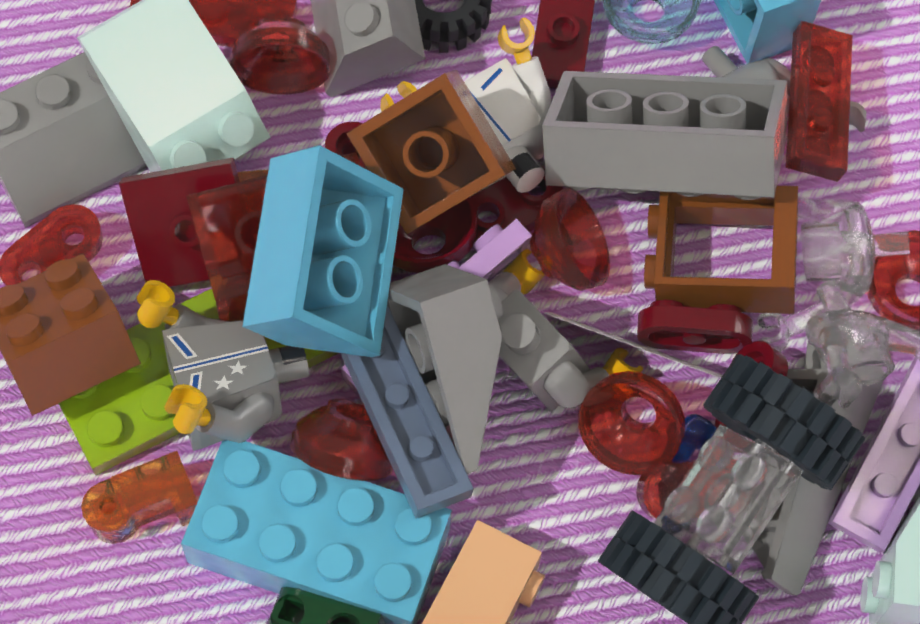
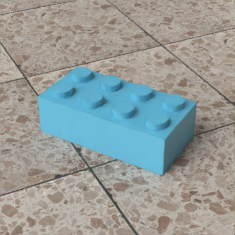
(303, 529)

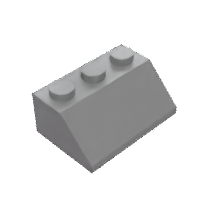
(367, 39)
(61, 140)

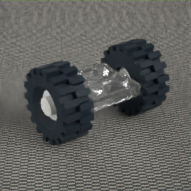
(732, 494)

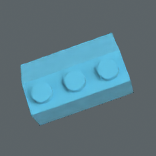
(323, 254)

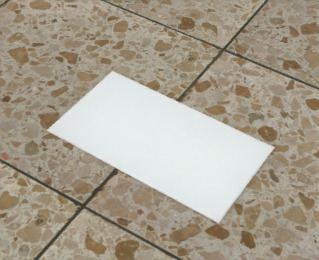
(634, 344)

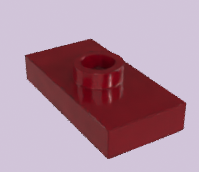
(562, 37)

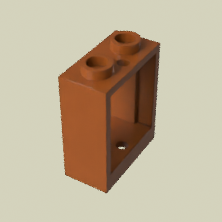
(750, 295)

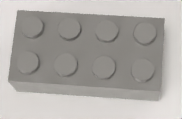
(666, 134)

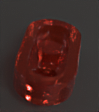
(47, 244)

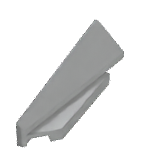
(797, 527)

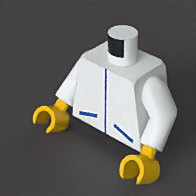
(513, 103)

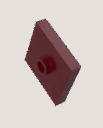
(163, 220)

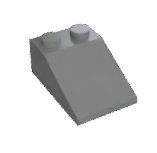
(456, 345)

